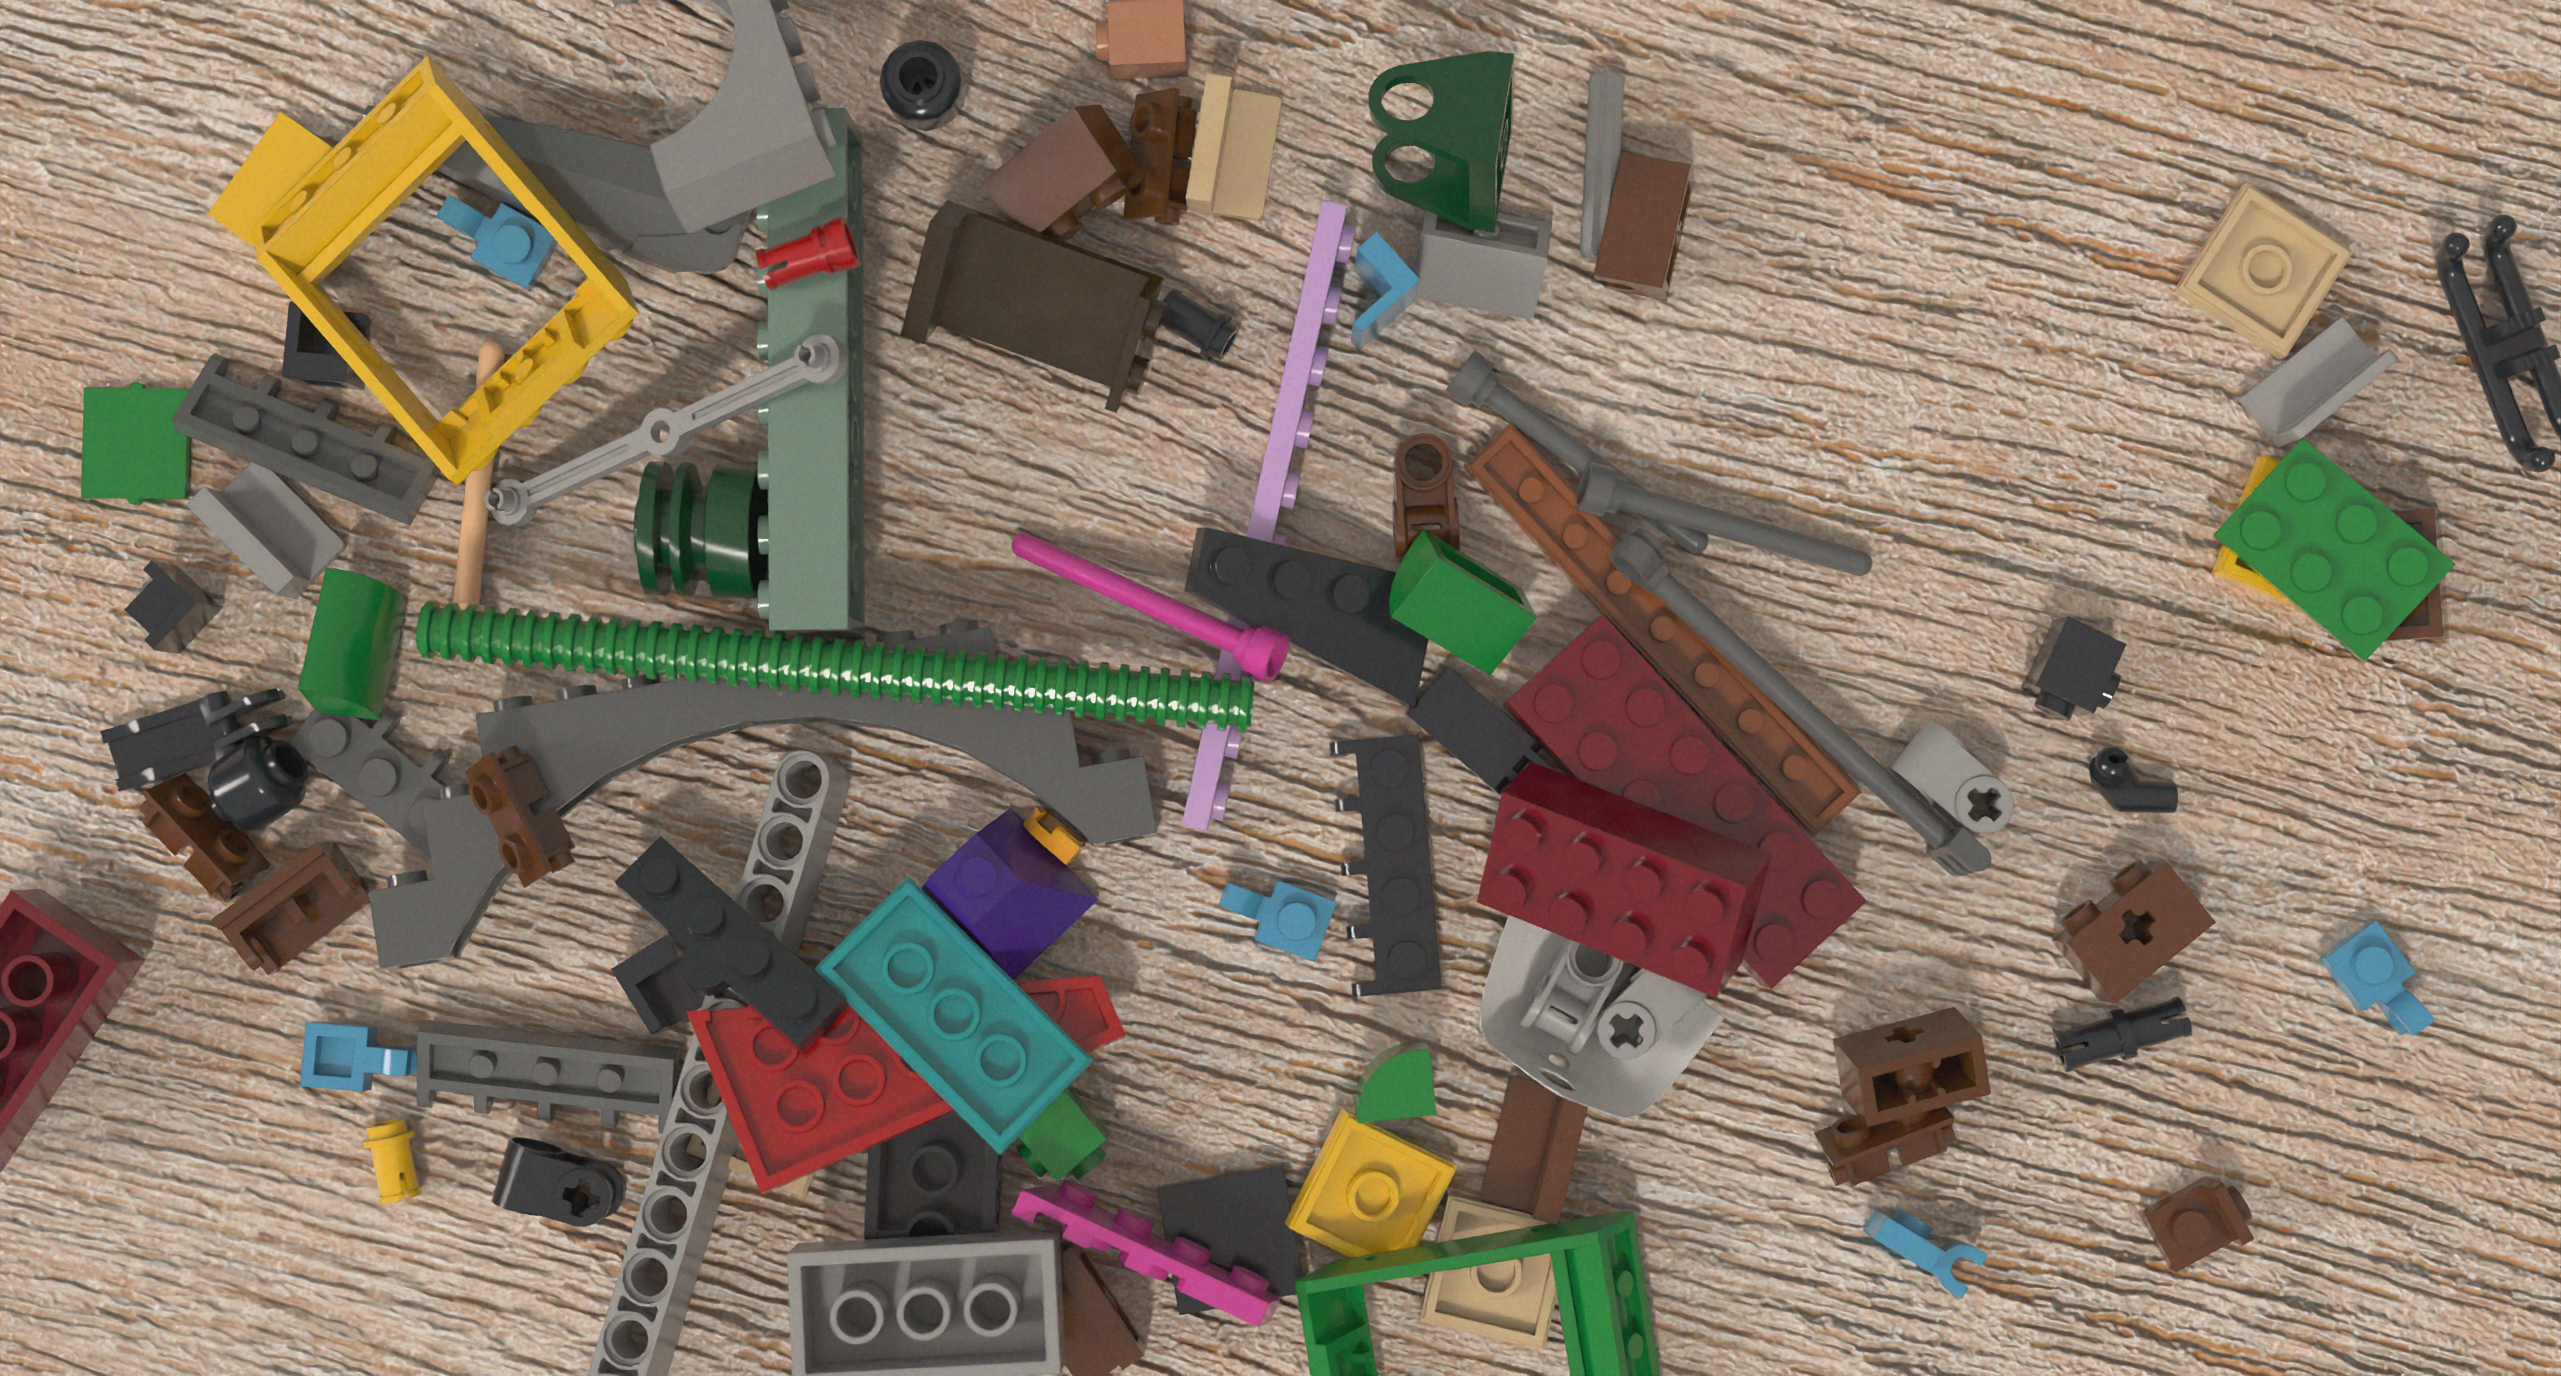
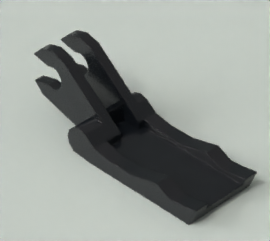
(1474, 730)
(186, 736)

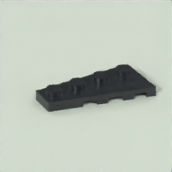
(1319, 601)

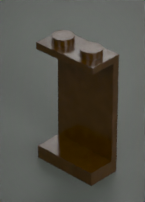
(1036, 298)

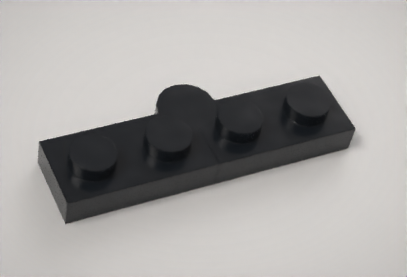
(730, 946)

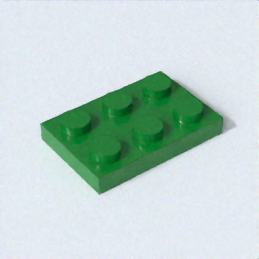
(2333, 550)

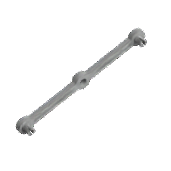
(817, 360)

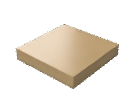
(2263, 271)
(1492, 1300)

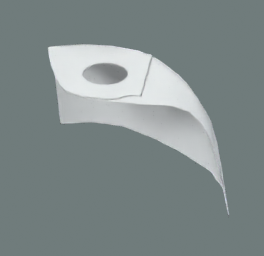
(1597, 1077)

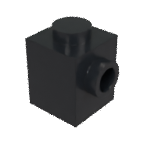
(2074, 670)

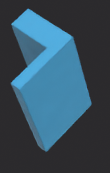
(1389, 280)

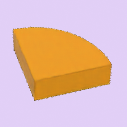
(1054, 835)

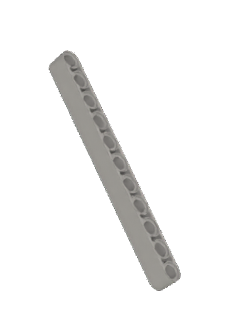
(690, 1112)

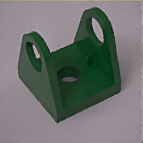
(1462, 131)

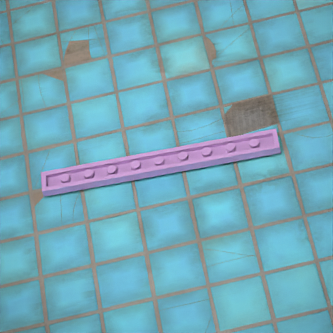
(1277, 484)

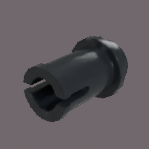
(1199, 325)

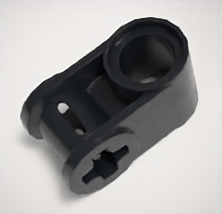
(546, 1182)

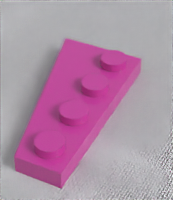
(1086, 1224)

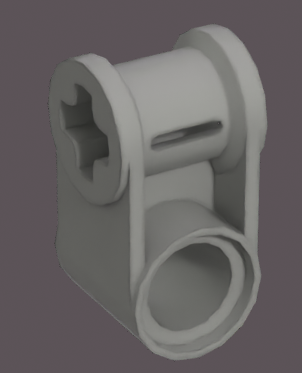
(1945, 772)
(1571, 994)
(1658, 1006)

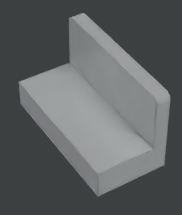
(1484, 268)
(2313, 383)
(270, 529)

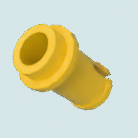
(393, 1160)

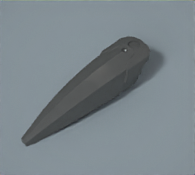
(607, 191)

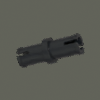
(2122, 1034)

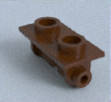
(1160, 129)
(183, 816)
(528, 844)
(1859, 1151)

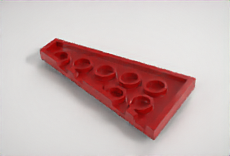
(849, 1085)

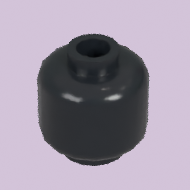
(913, 67)
(257, 782)

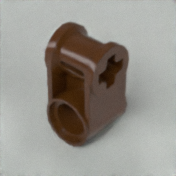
(1424, 501)

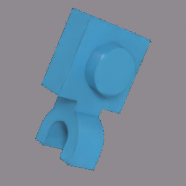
(507, 242)
(1288, 918)
(2371, 972)
(347, 1056)
(1908, 1238)

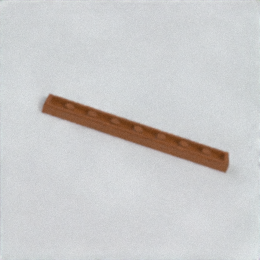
(1709, 684)

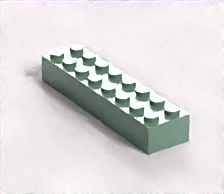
(815, 429)

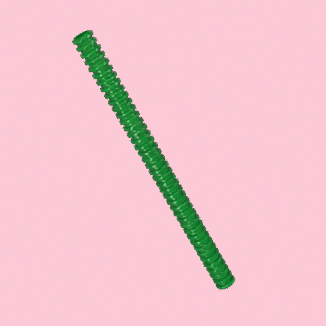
(831, 666)

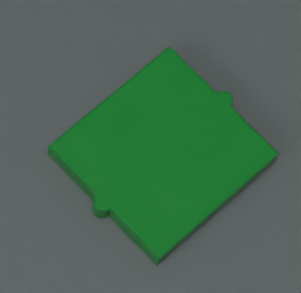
(133, 445)

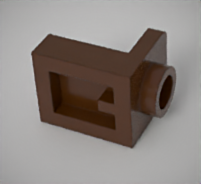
(2197, 1222)

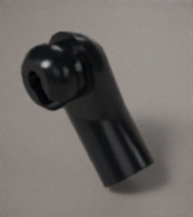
(2123, 788)

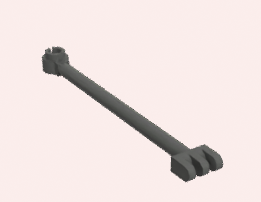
(1640, 560)

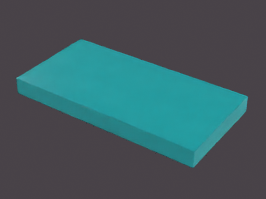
(954, 1015)

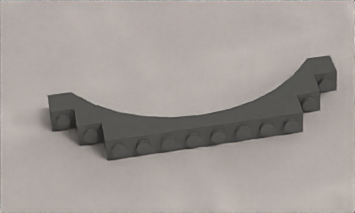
(598, 737)

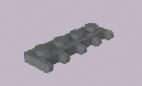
(305, 443)
(374, 769)
(545, 1070)

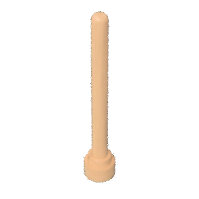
(475, 512)

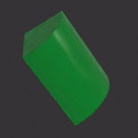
(1459, 603)
(352, 645)
(1397, 1085)

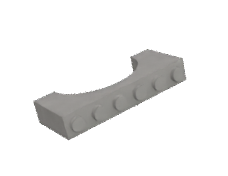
(757, 130)

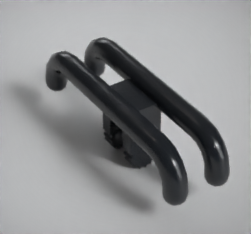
(2506, 346)

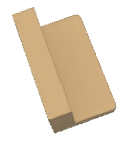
(1232, 150)

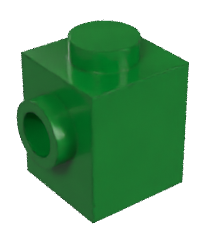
(1064, 1139)

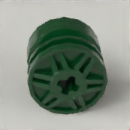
(693, 530)

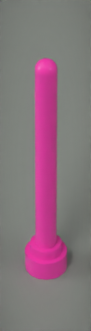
(1258, 650)

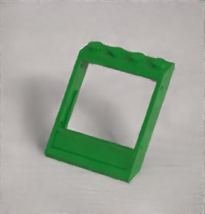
(1594, 1277)

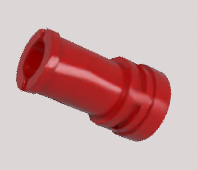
(825, 249)

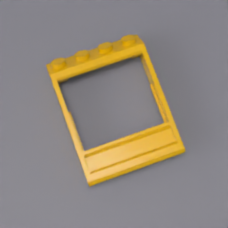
(360, 188)

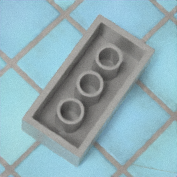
(928, 1306)

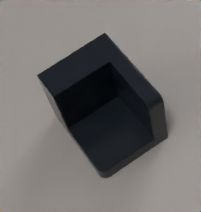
(310, 356)
(171, 608)
(656, 985)

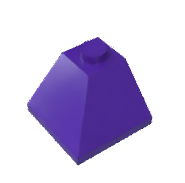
(1009, 893)

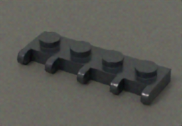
(1394, 865)

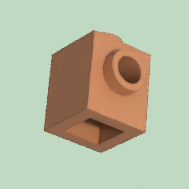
(1143, 39)

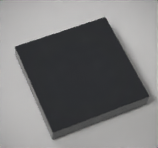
(1239, 1222)

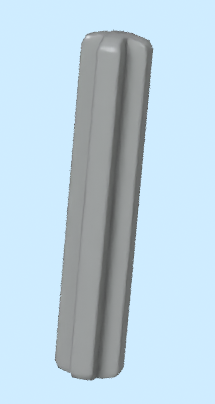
(1601, 156)

